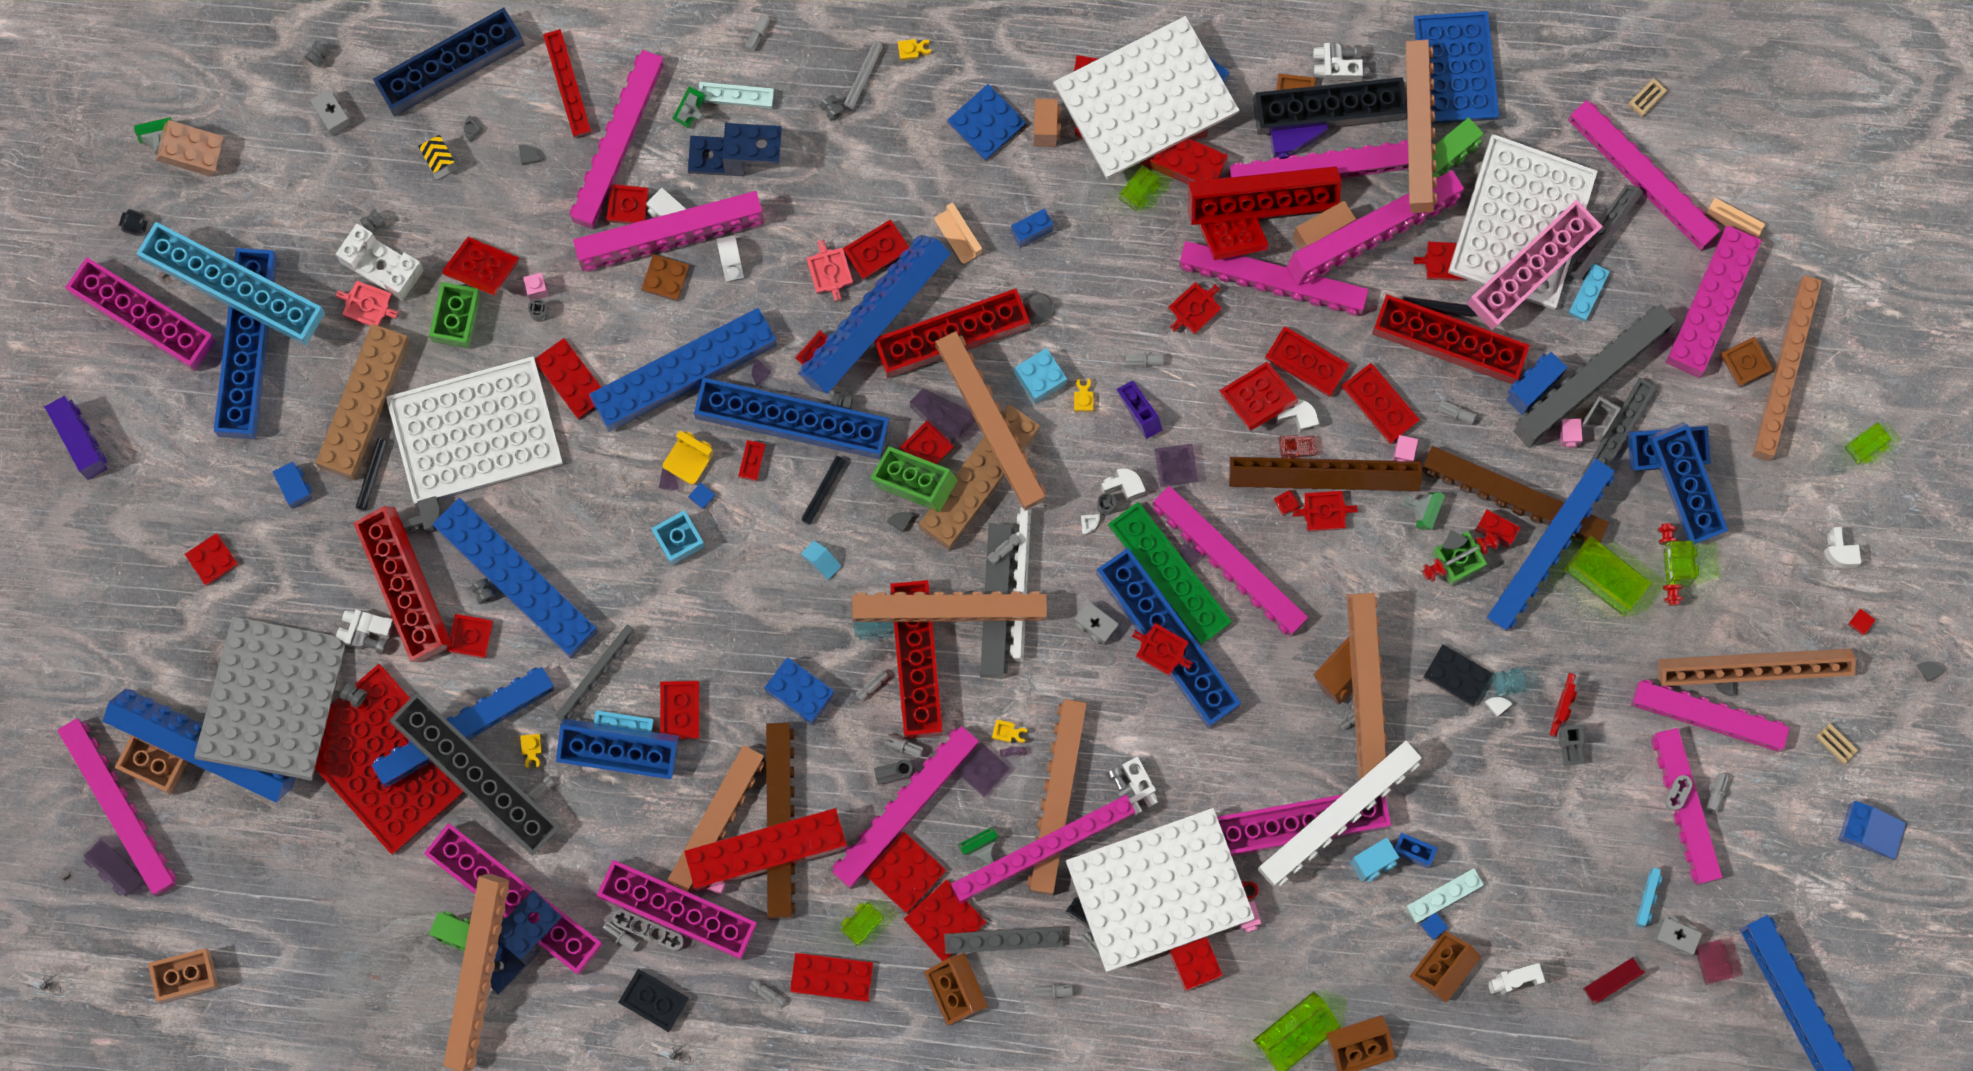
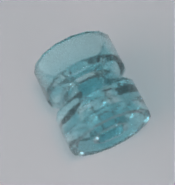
(1507, 682)

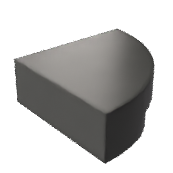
(471, 128)
(528, 155)
(900, 520)
(1454, 541)
(1930, 670)
(1725, 688)

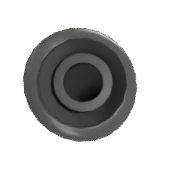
(1038, 307)

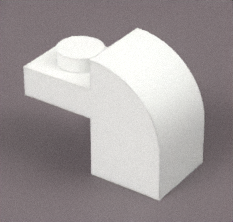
(730, 258)
(1303, 414)
(1127, 481)
(1841, 555)

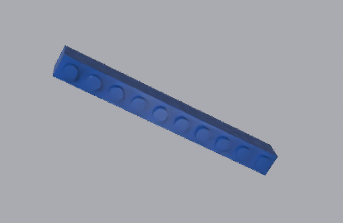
(1550, 544)
(469, 723)

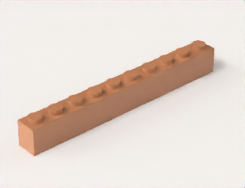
(1420, 126)
(1786, 368)
(991, 423)
(949, 607)
(1756, 667)
(1366, 681)
(1058, 788)
(476, 972)

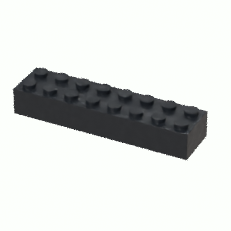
(1330, 105)

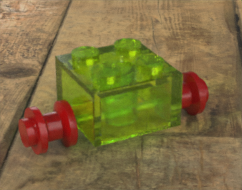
(1679, 563)

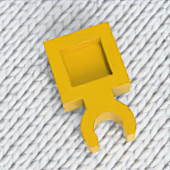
(910, 49)
(1083, 399)
(1005, 731)
(531, 746)

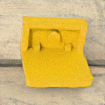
(688, 457)

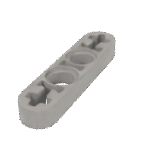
(647, 932)

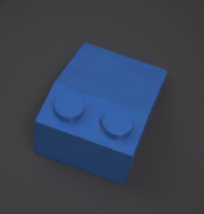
(1872, 830)

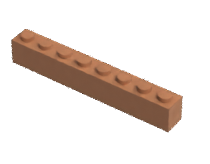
(720, 811)

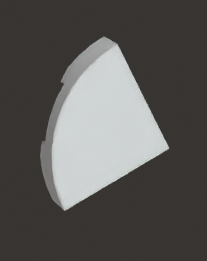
(1089, 523)
(1497, 705)

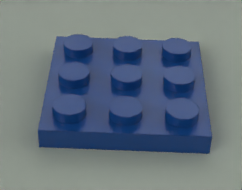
(986, 122)

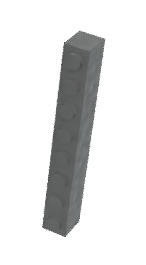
(996, 579)

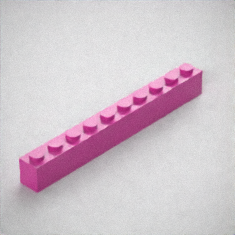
(617, 139)
(1350, 161)
(1643, 174)
(1273, 278)
(1229, 561)
(117, 807)
(905, 807)
(1043, 849)

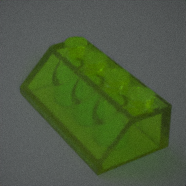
(1607, 576)
(1296, 1033)

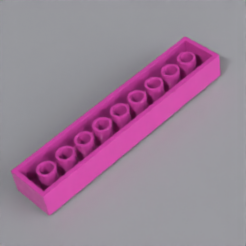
(669, 231)
(1368, 232)
(1277, 825)
(467, 862)

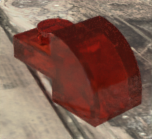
(1296, 446)

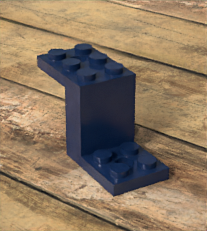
(734, 149)
(520, 937)

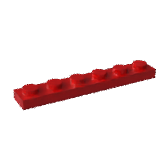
(567, 83)

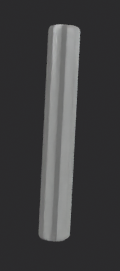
(863, 75)

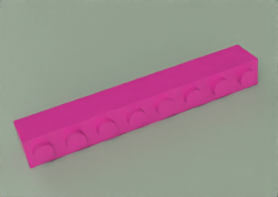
(1710, 716)
(1690, 816)

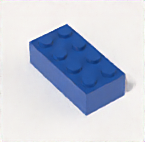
(1641, 452)

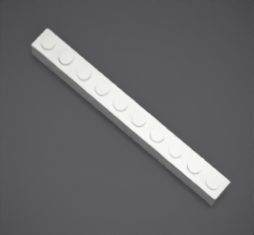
(1337, 815)

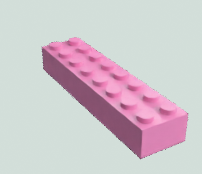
(1534, 264)

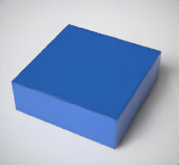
(701, 496)
(1434, 926)

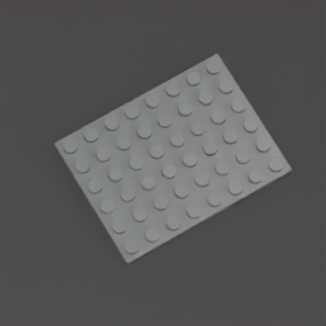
(271, 698)

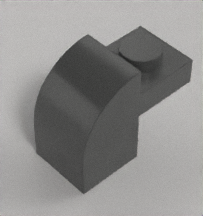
(429, 513)
(1571, 743)

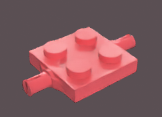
(829, 271)
(366, 304)

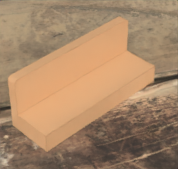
(1735, 218)
(958, 234)

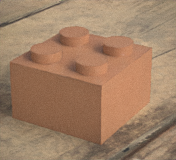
(1046, 117)

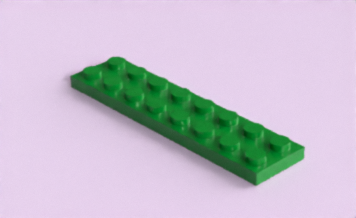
(1170, 573)

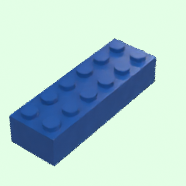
(1687, 483)
(617, 749)

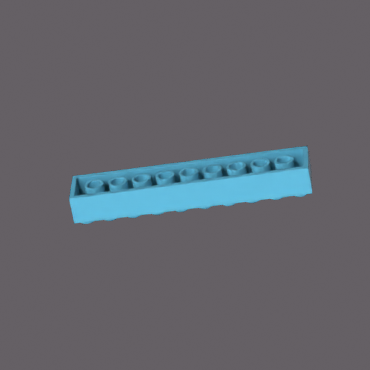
(230, 283)

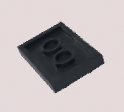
(1457, 675)
(653, 1000)

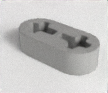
(1682, 795)

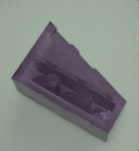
(942, 414)
(111, 867)

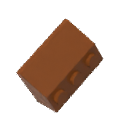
(1336, 675)
(1445, 966)
(956, 989)
(1361, 1045)

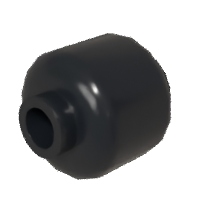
(133, 222)

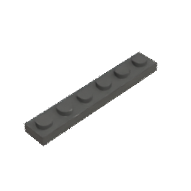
(1610, 223)
(1623, 422)
(591, 680)
(1003, 940)

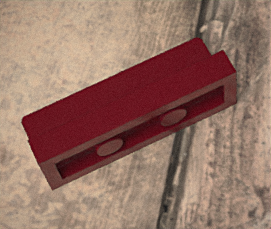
(1613, 981)

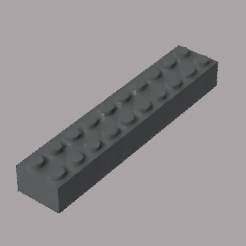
(1594, 376)
(474, 774)

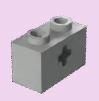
(333, 121)
(1106, 625)
(1666, 936)

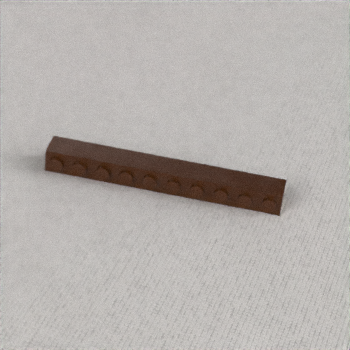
(1325, 474)
(1504, 492)
(779, 811)

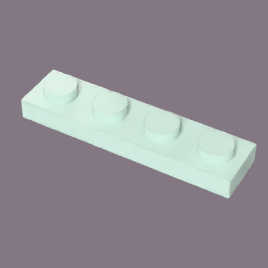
(737, 95)
(1444, 895)

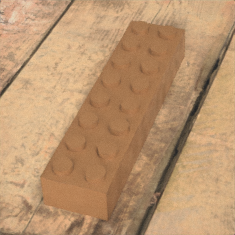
(362, 402)
(975, 484)

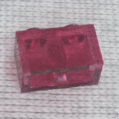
(1713, 962)

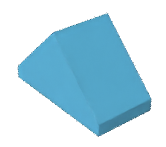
(821, 559)

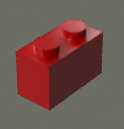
(1504, 529)

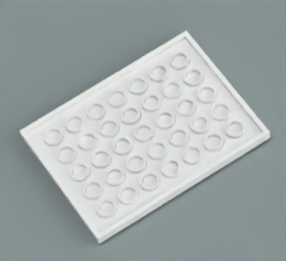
(1146, 97)
(1511, 205)
(474, 430)
(1159, 890)

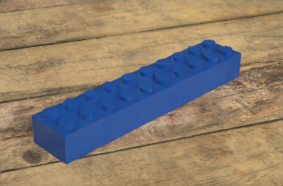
(873, 313)
(243, 358)
(683, 369)
(791, 418)
(515, 578)
(1146, 606)
(180, 736)
(1794, 996)

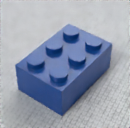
(1536, 382)
(799, 691)

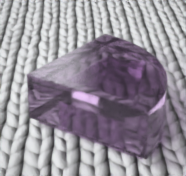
(759, 372)
(668, 481)
(1189, 554)
(1007, 752)

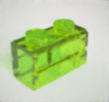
(1139, 188)
(1868, 443)
(861, 923)

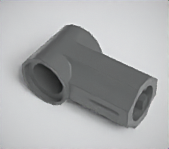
(891, 772)

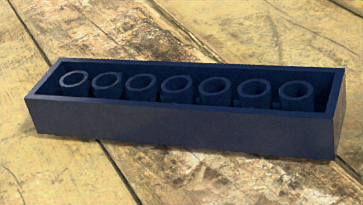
(449, 62)

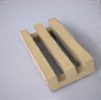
(1637, 108)
(1841, 738)

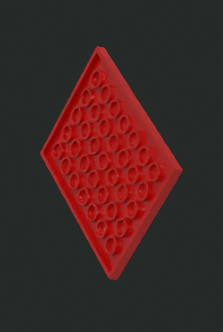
(351, 746)

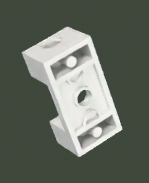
(363, 253)

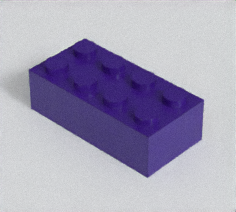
(75, 436)

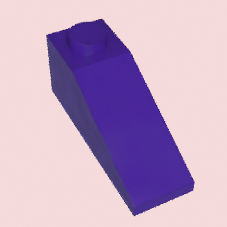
(1290, 141)
(1140, 409)

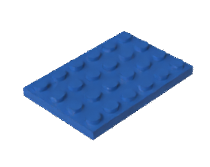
(1461, 65)

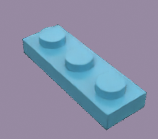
(1588, 292)
(624, 721)
(1649, 898)

